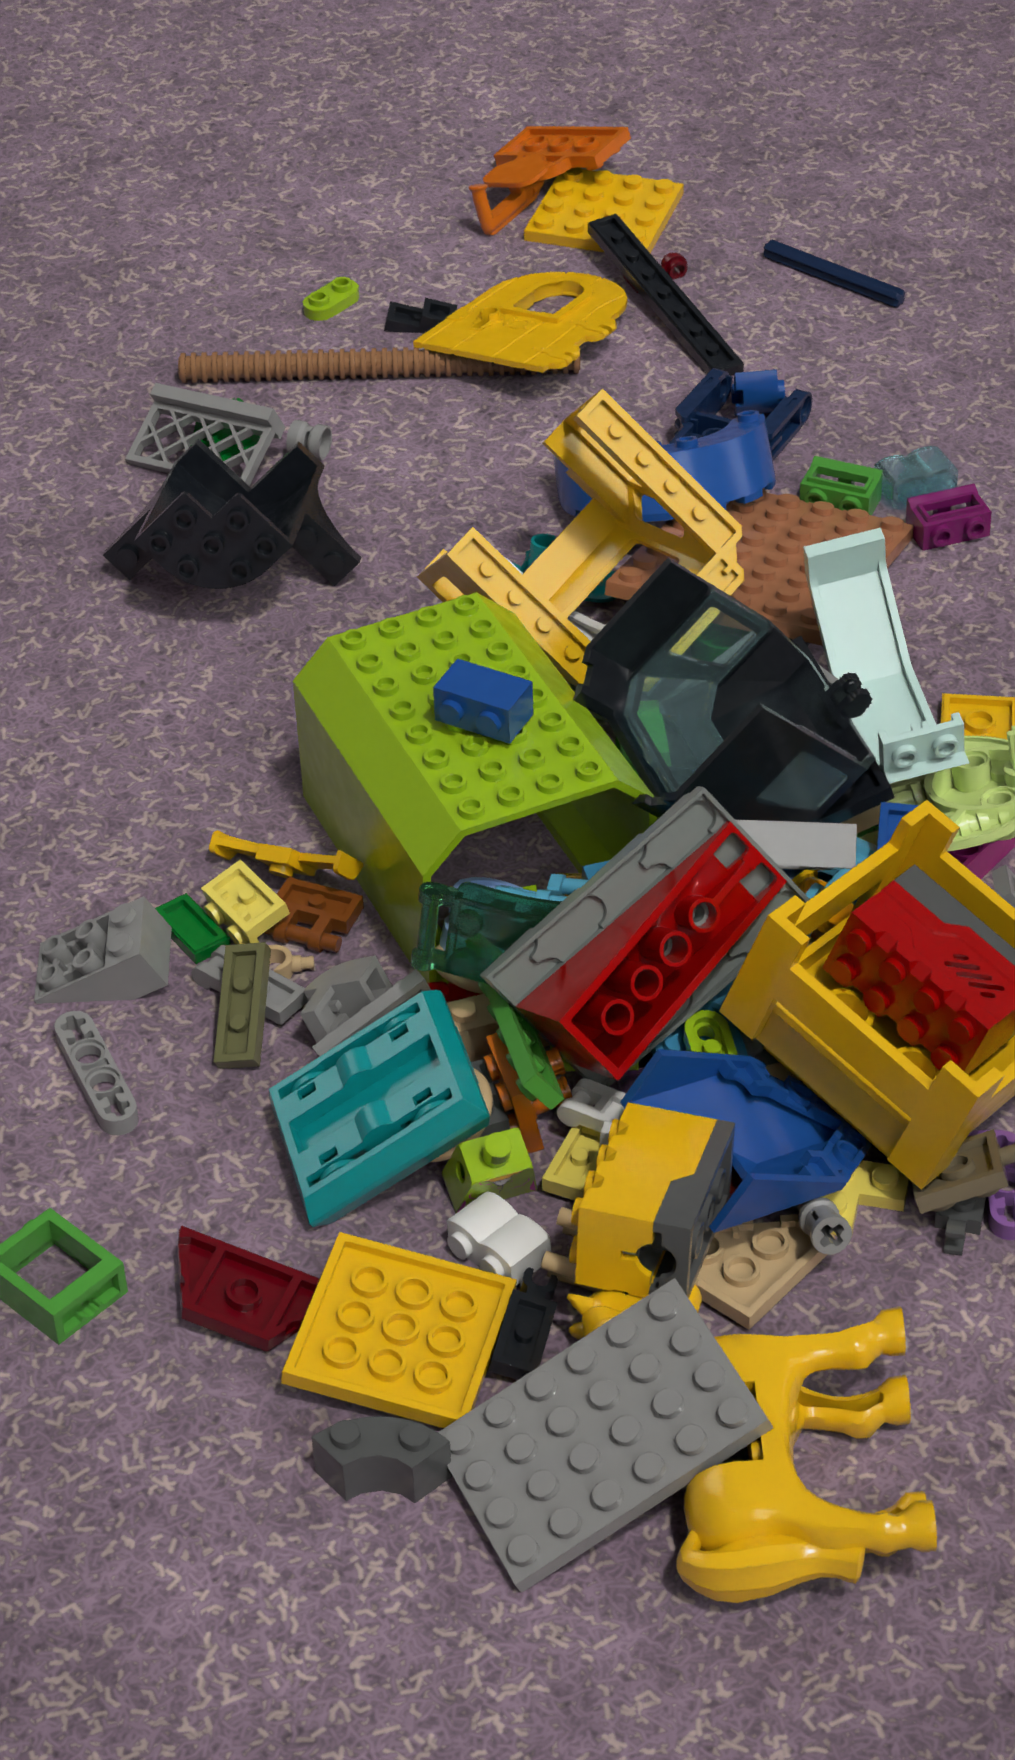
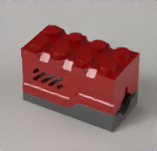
(929, 970)

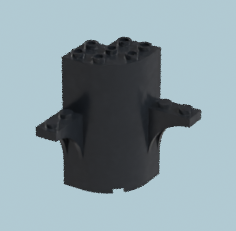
(225, 533)

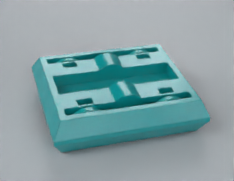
(378, 1107)

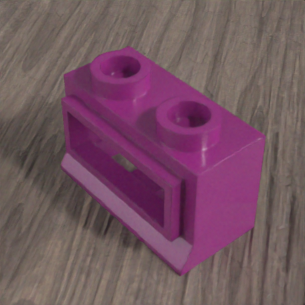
(948, 526)

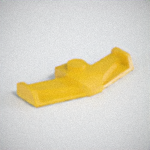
(285, 860)

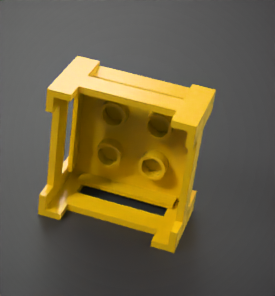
(845, 1049)

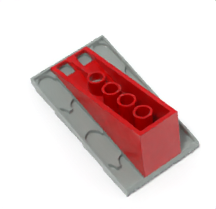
(680, 927)

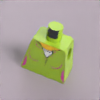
(489, 1164)

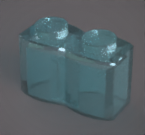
(916, 474)

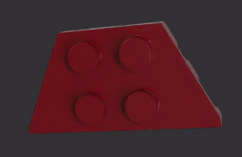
(240, 1291)

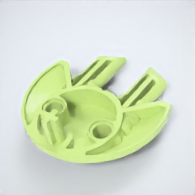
(972, 795)

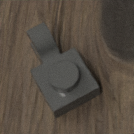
(958, 1220)

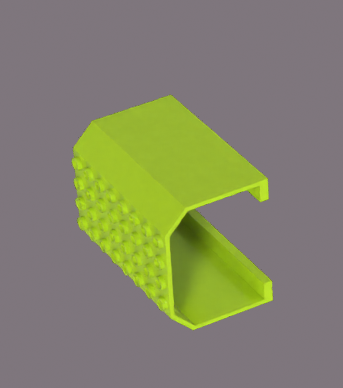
(411, 788)

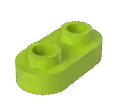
(331, 299)
(708, 1024)

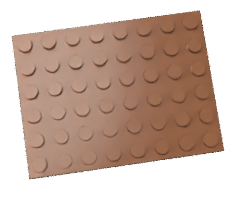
(773, 555)

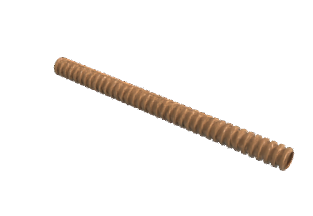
(337, 364)

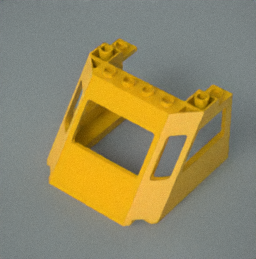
(615, 467)

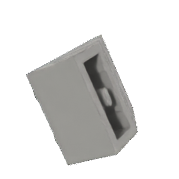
(106, 957)

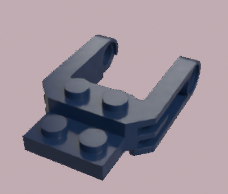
(699, 410)

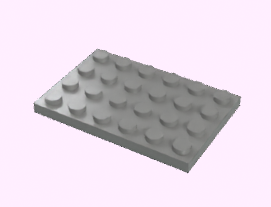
(601, 1434)

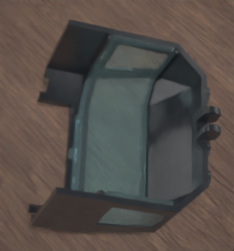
(722, 704)

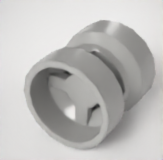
(314, 438)

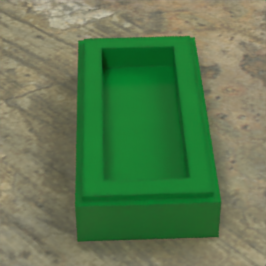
(192, 928)

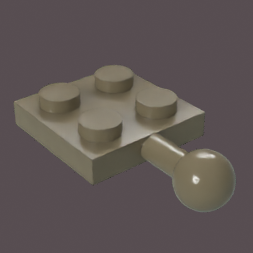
(973, 1172)

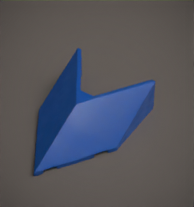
(784, 1137)

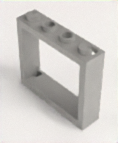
(805, 843)

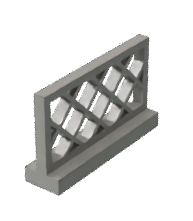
(207, 409)

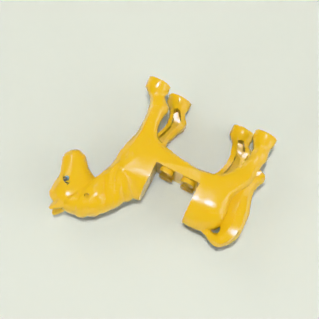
(754, 1519)

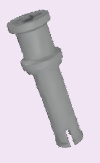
(818, 1220)

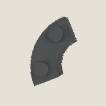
(381, 1456)

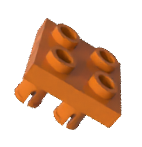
(522, 1110)

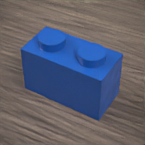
(483, 700)

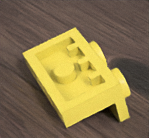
(243, 903)

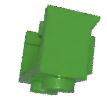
(842, 493)

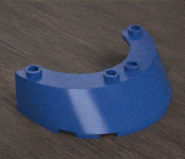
(726, 464)

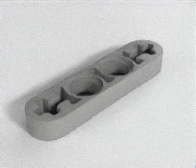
(100, 1071)

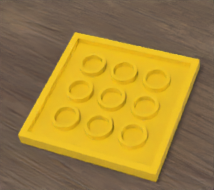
(590, 195)
(399, 1331)

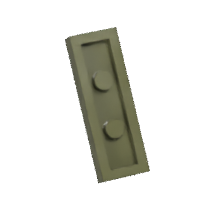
(242, 1005)

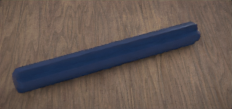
(834, 273)

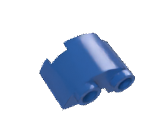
(757, 391)

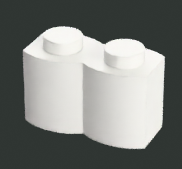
(497, 1237)

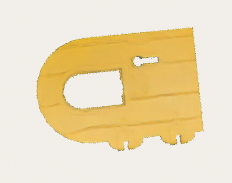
(504, 332)

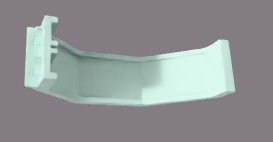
(866, 638)

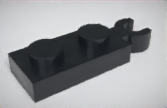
(525, 1328)

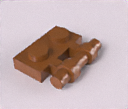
(318, 906)

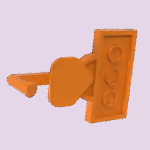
(538, 156)

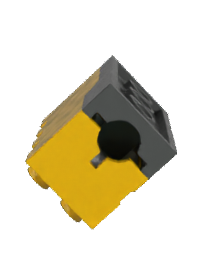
(652, 1201)

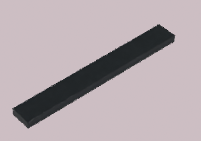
(664, 295)

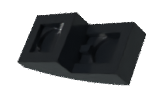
(411, 319)

